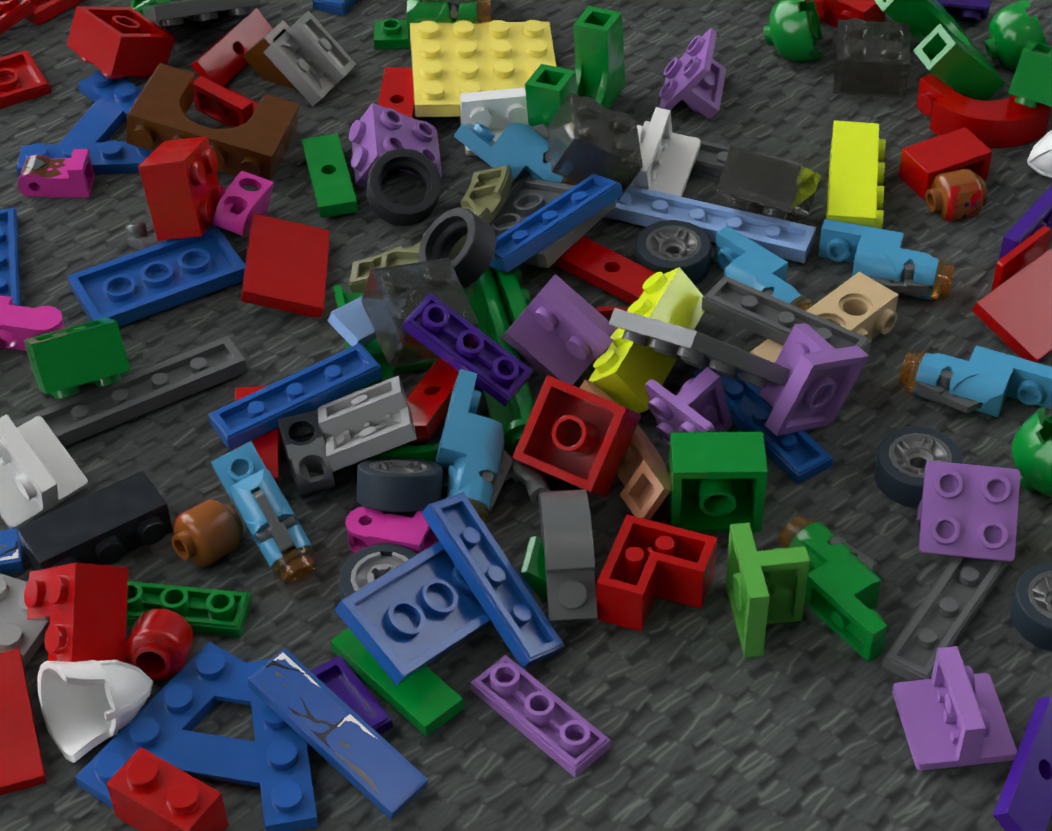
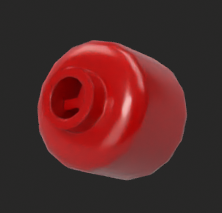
(159, 644)

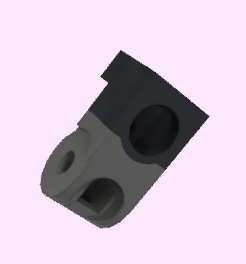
(306, 454)

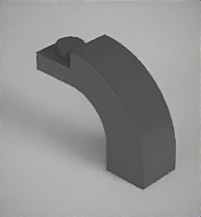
(568, 555)

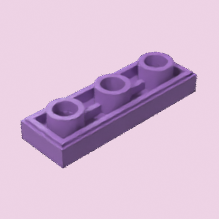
(554, 729)

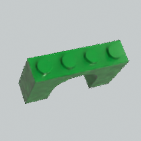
(945, 47)
(597, 71)

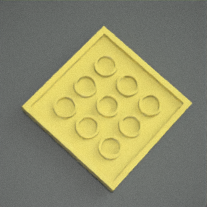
(473, 59)

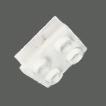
(494, 110)
(665, 155)
(34, 471)

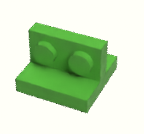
(763, 586)

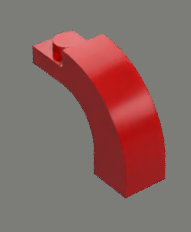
(993, 122)

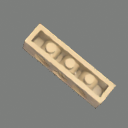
(855, 305)

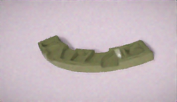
(484, 198)

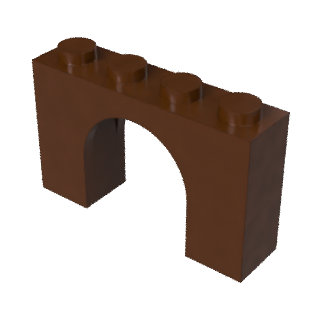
(250, 148)

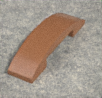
(640, 471)

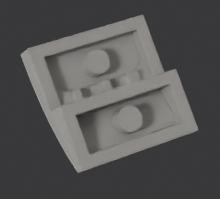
(310, 58)
(366, 423)

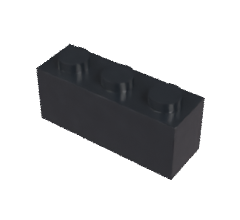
(98, 526)

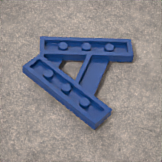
(111, 106)
(164, 727)

